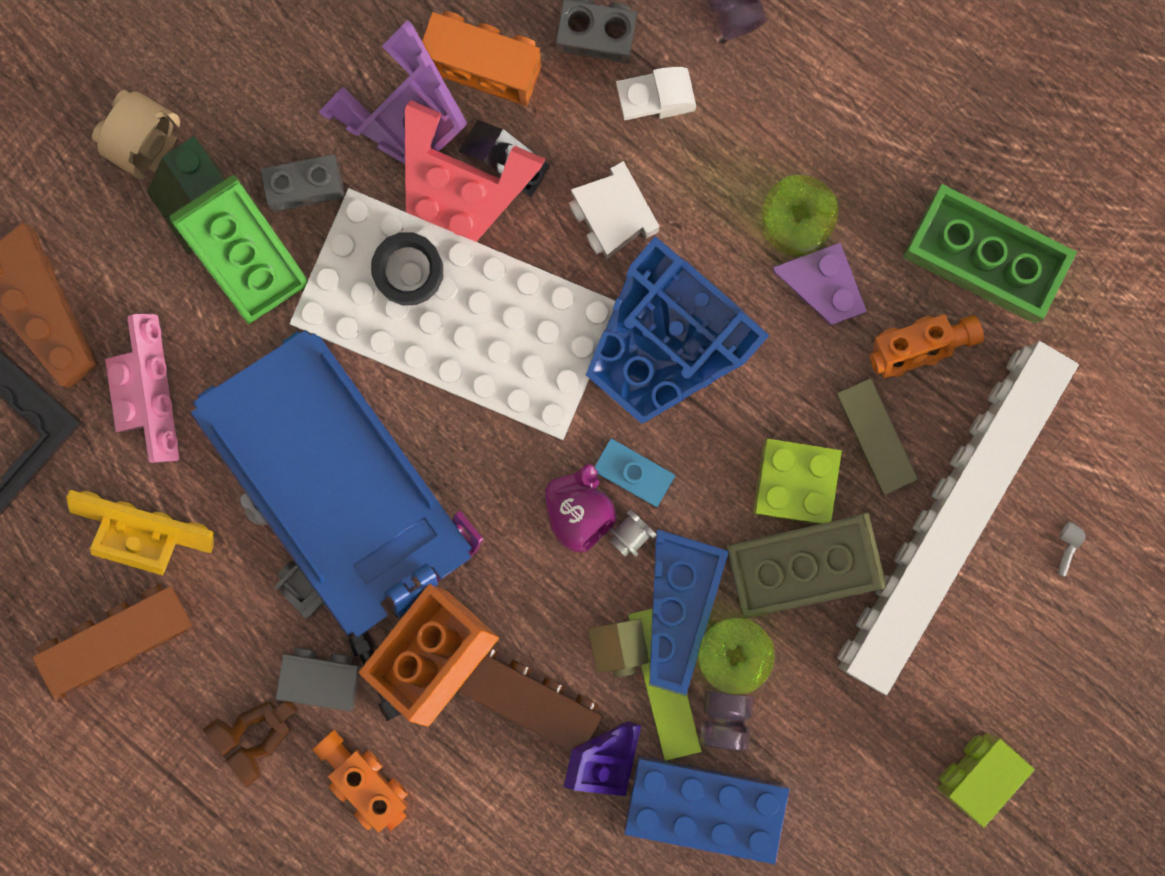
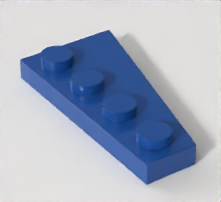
(683, 598)

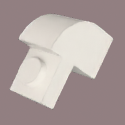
(662, 92)

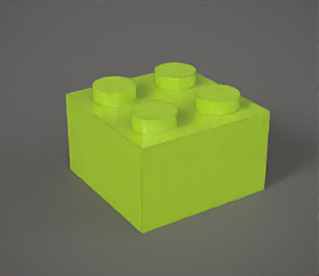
(797, 482)
(984, 778)

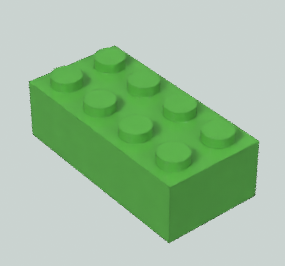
(989, 254)

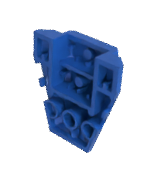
(669, 335)

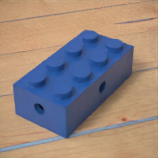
(706, 809)

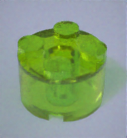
(820, 213)
(742, 676)

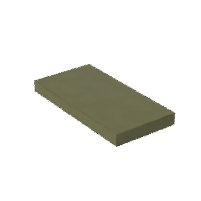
(806, 566)

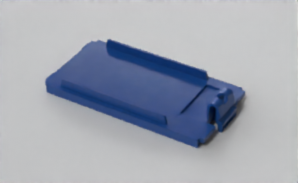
(330, 482)

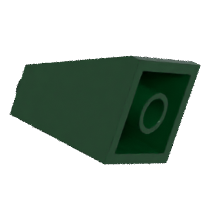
(182, 178)

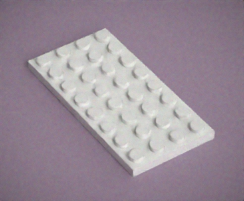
(487, 334)

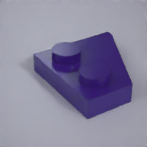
(604, 762)

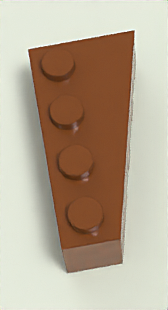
(39, 308)
(111, 641)

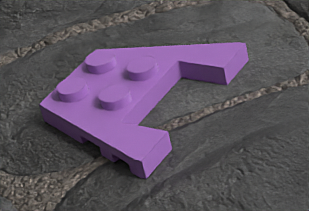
(423, 86)

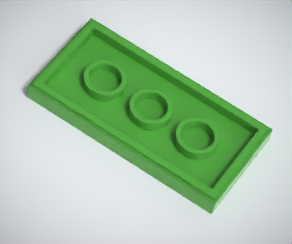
(240, 249)

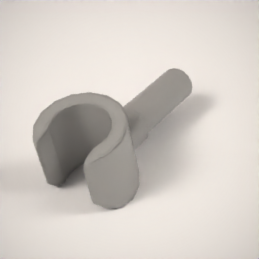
(1074, 537)

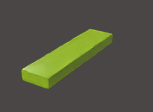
(669, 709)

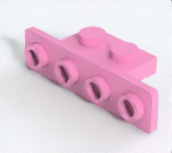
(142, 389)

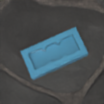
(634, 473)

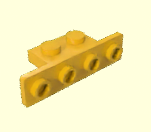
(135, 535)

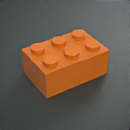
(483, 57)
(428, 655)

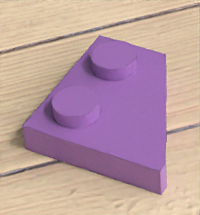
(824, 284)

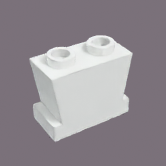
(613, 211)

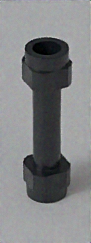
(363, 647)

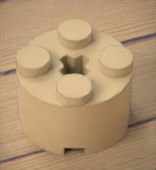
(136, 133)

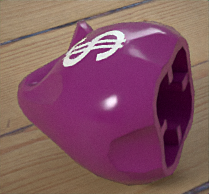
(577, 510)

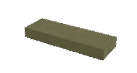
(876, 436)

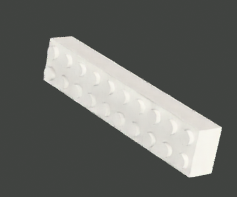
(957, 516)

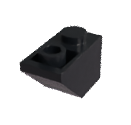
(490, 148)

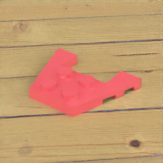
(451, 190)

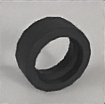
(387, 248)

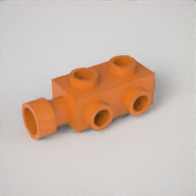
(926, 334)
(372, 785)

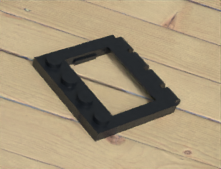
(43, 414)

